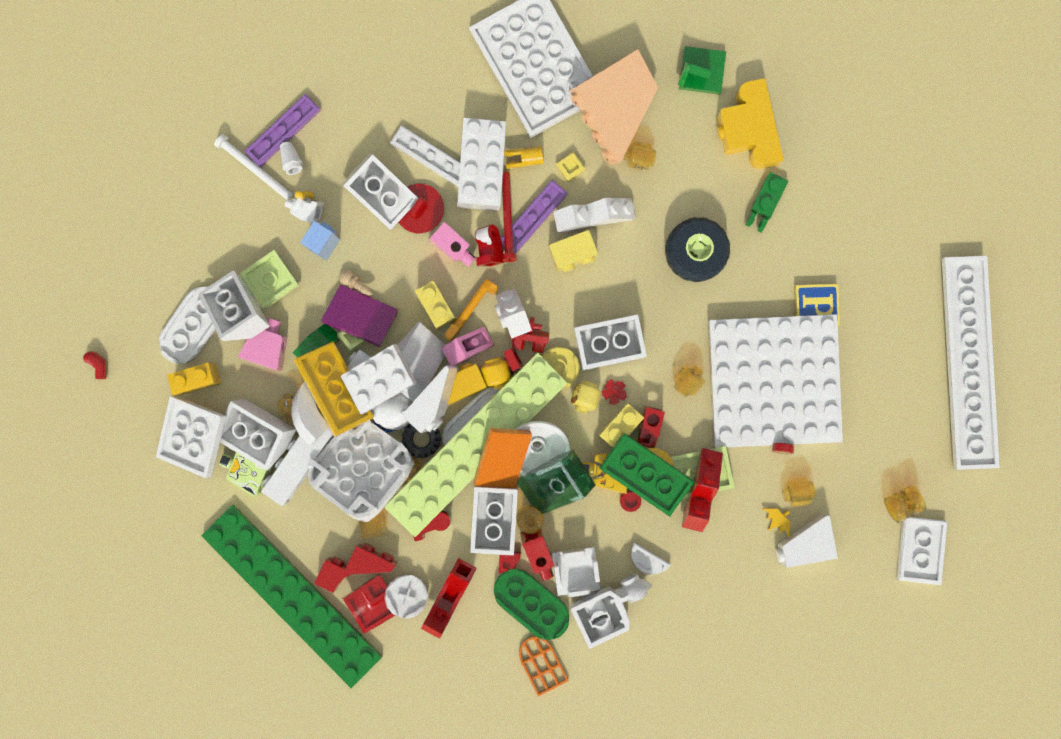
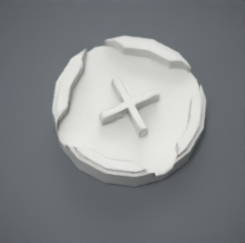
(406, 596)

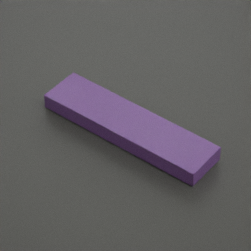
(282, 130)
(536, 214)

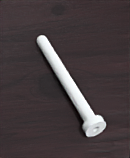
(222, 142)

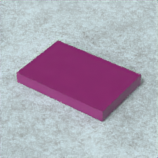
(360, 315)

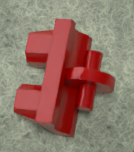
(539, 338)

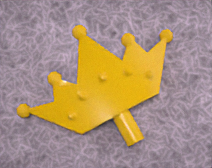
(778, 520)

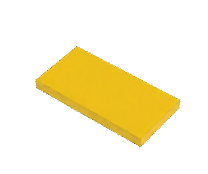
(322, 375)

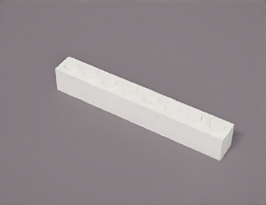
(294, 467)

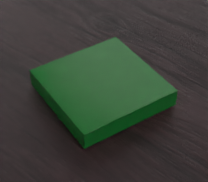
(708, 59)

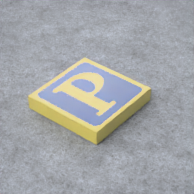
(817, 300)

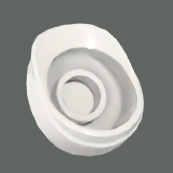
(390, 412)

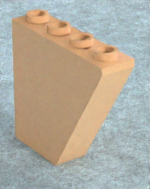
(616, 103)

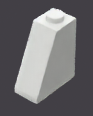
(808, 544)

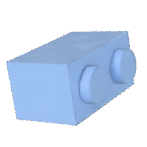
(320, 239)

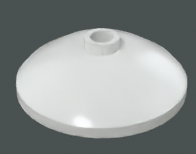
(552, 443)

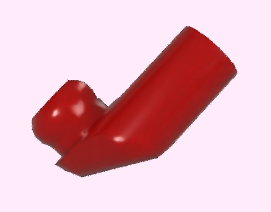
(97, 362)

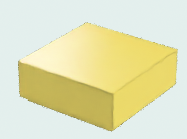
(570, 166)

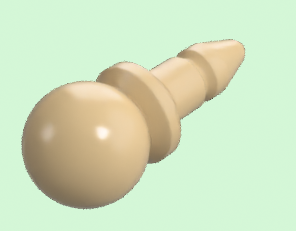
(349, 279)

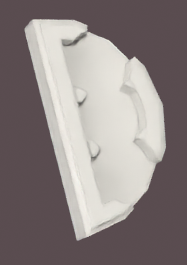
(647, 561)

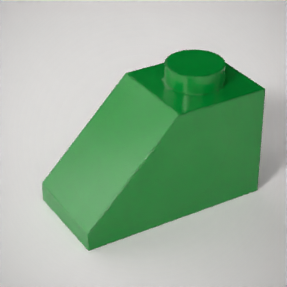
(316, 339)

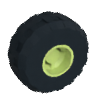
(697, 249)

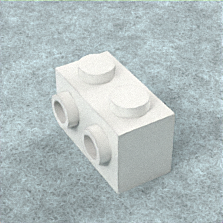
(512, 313)

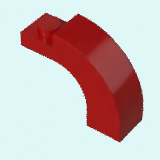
(448, 598)

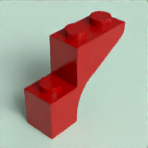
(703, 491)
(363, 561)

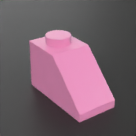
(467, 346)

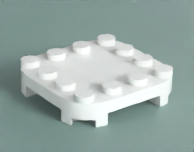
(361, 470)

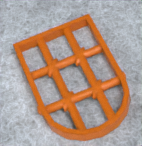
(550, 668)

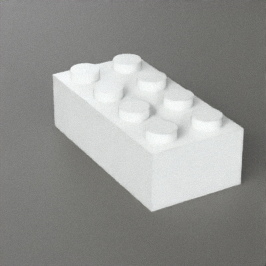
(481, 164)

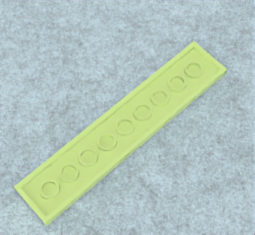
(459, 458)

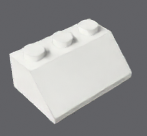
(233, 308)
(255, 433)

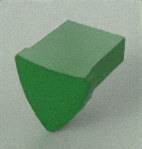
(690, 68)

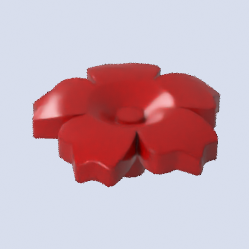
(614, 391)

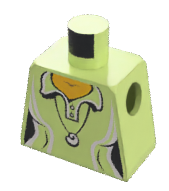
(245, 473)

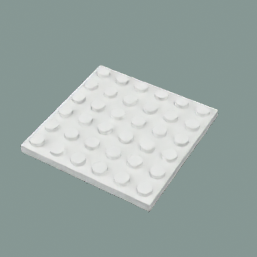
(775, 381)

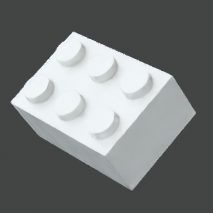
(610, 342)
(494, 520)

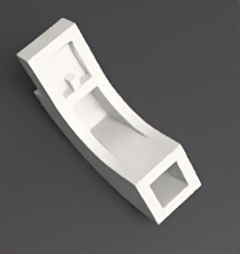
(306, 416)

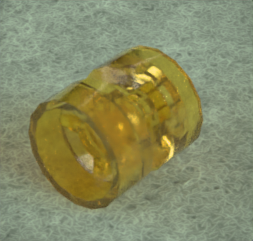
(906, 503)

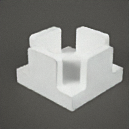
(576, 571)

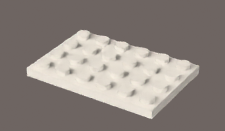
(532, 61)

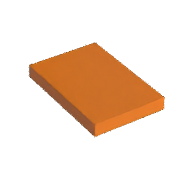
(502, 458)

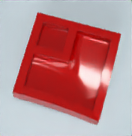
(368, 604)

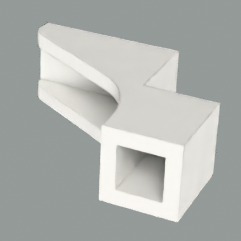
(593, 214)

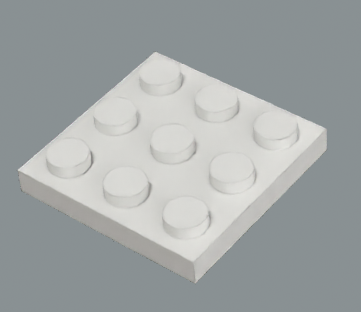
(190, 436)

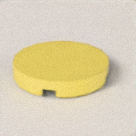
(564, 363)

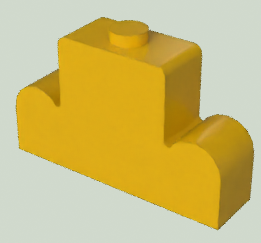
(751, 126)

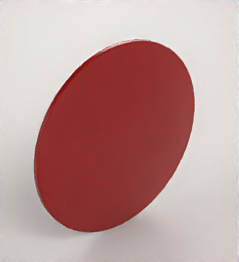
(425, 212)

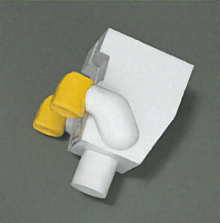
(305, 209)

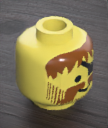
(585, 397)

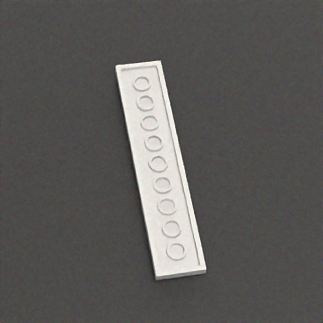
(970, 362)

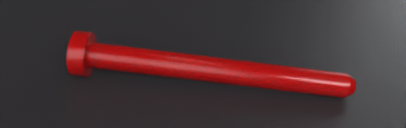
(509, 256)

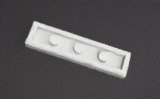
(427, 154)

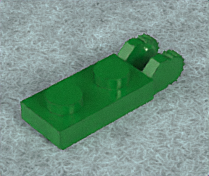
(767, 200)

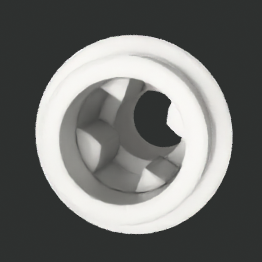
(290, 159)

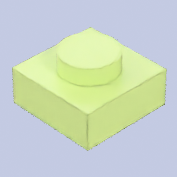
(349, 341)

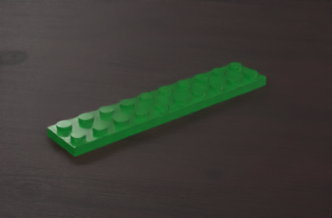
(291, 596)

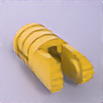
(529, 157)

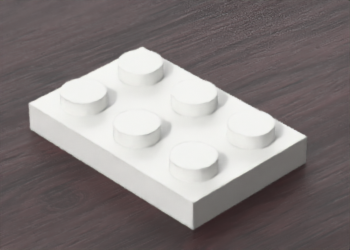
(378, 379)

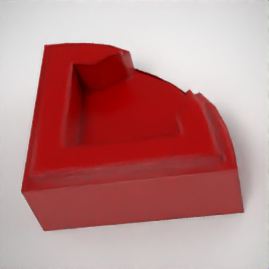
(508, 562)

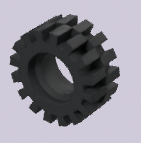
(420, 452)

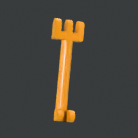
(454, 329)

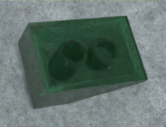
(557, 482)

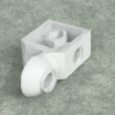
(603, 613)

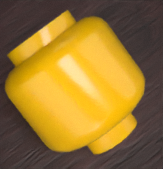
(495, 372)

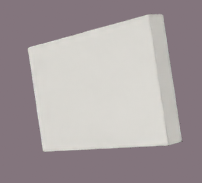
(922, 550)

